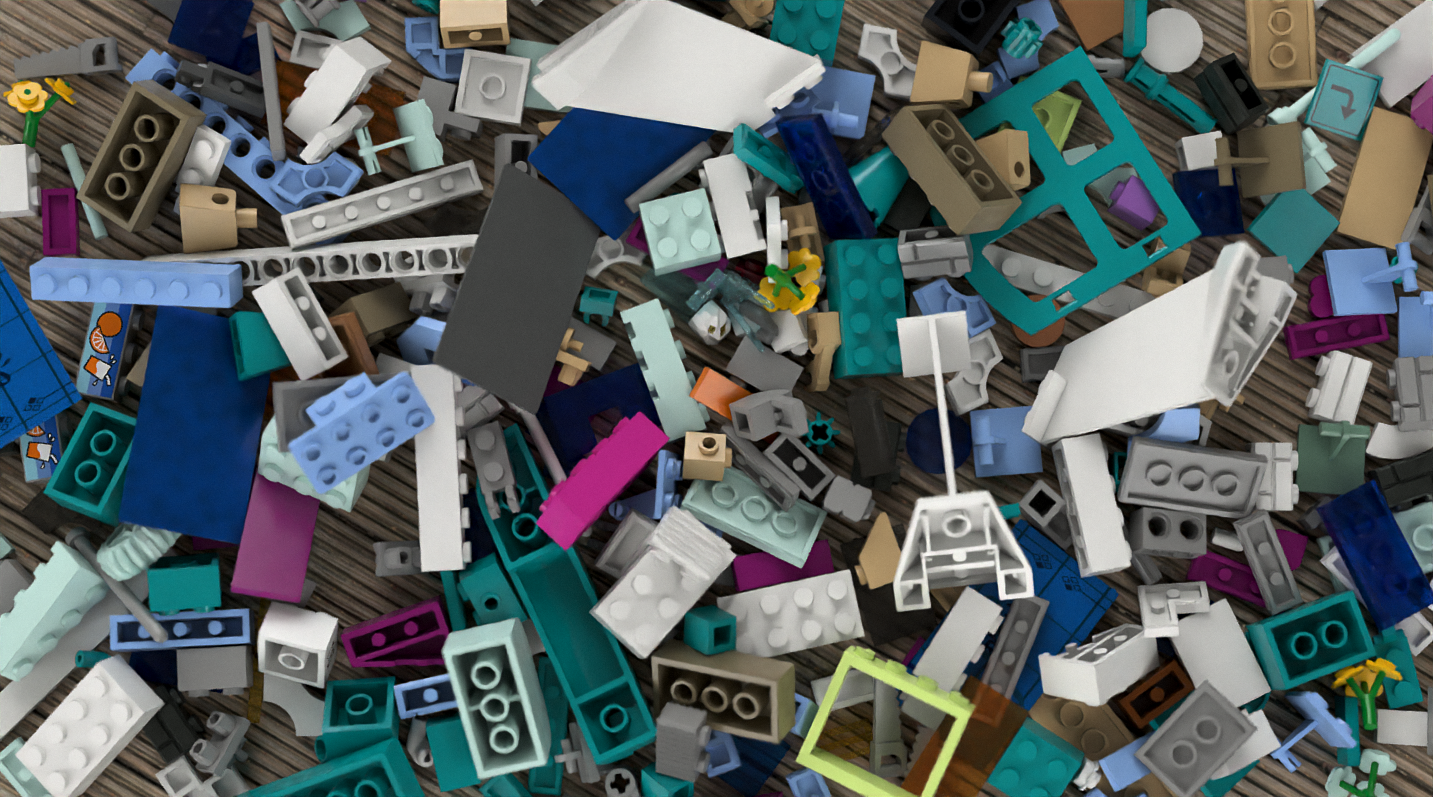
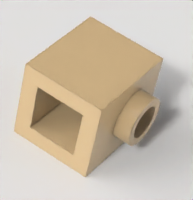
(705, 456)

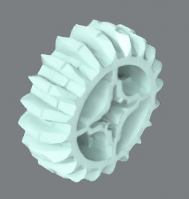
(133, 549)

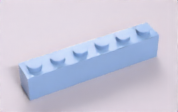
(136, 282)

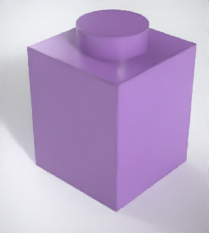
(1133, 203)

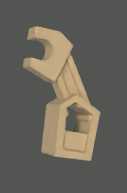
(823, 341)

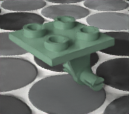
(1331, 457)

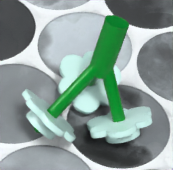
(1373, 762)

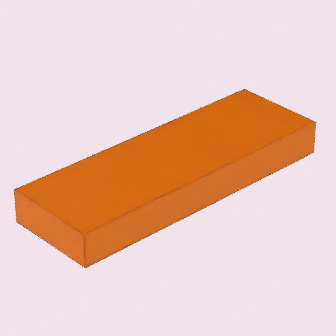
(718, 392)

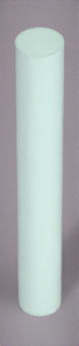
(78, 177)

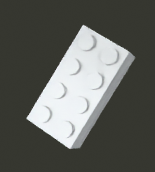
(650, 600)
(795, 615)
(89, 728)

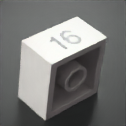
(297, 644)

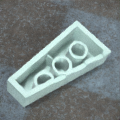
(663, 369)
(48, 609)

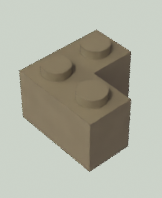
(380, 312)

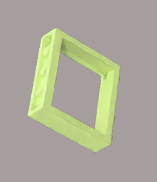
(896, 676)

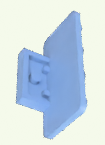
(358, 427)

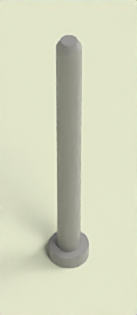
(79, 540)

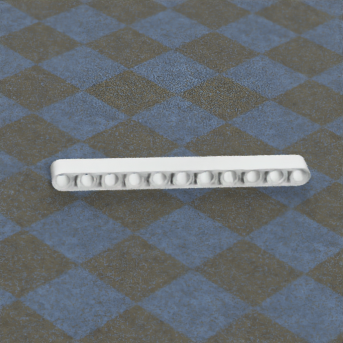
(355, 253)

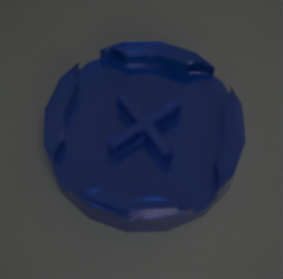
(925, 441)

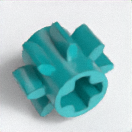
(1021, 37)
(828, 434)

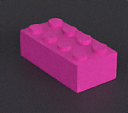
(600, 479)

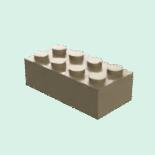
(141, 155)
(951, 169)
(736, 689)

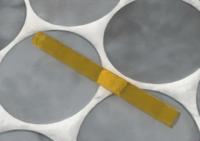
(257, 689)

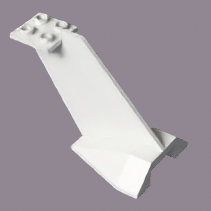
(674, 68)
(1166, 353)
(955, 535)

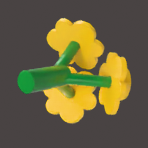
(30, 98)
(805, 269)
(1366, 685)

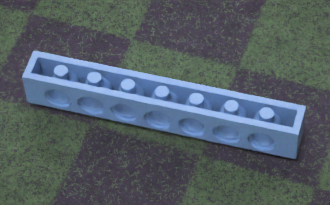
(248, 168)

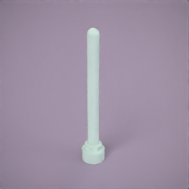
(1290, 114)

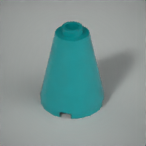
(879, 182)

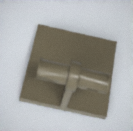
(1268, 160)

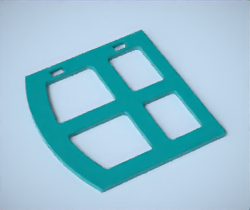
(1065, 187)

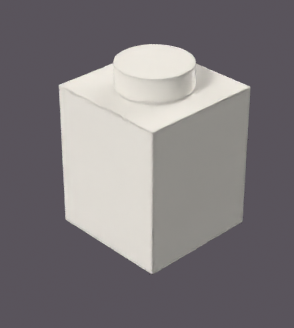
(1197, 151)

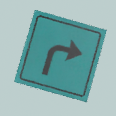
(1343, 100)

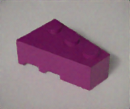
(400, 637)

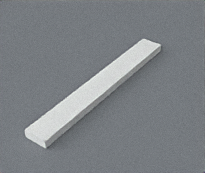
(22, 697)

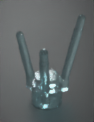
(737, 289)

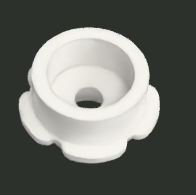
(1087, 774)

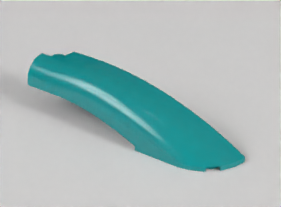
(558, 600)

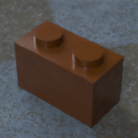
(1154, 693)

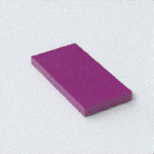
(275, 542)

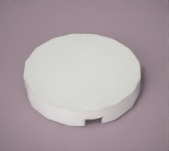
(1172, 41)

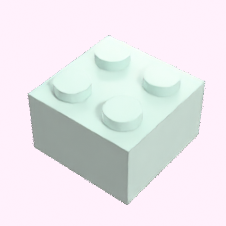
(680, 231)

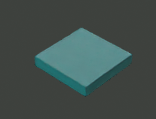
(1293, 227)

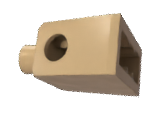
(947, 77)
(1009, 155)
(212, 218)

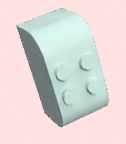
(499, 697)

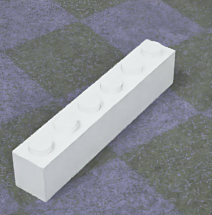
(440, 474)

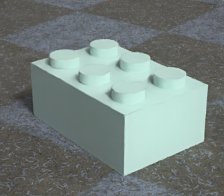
(285, 469)

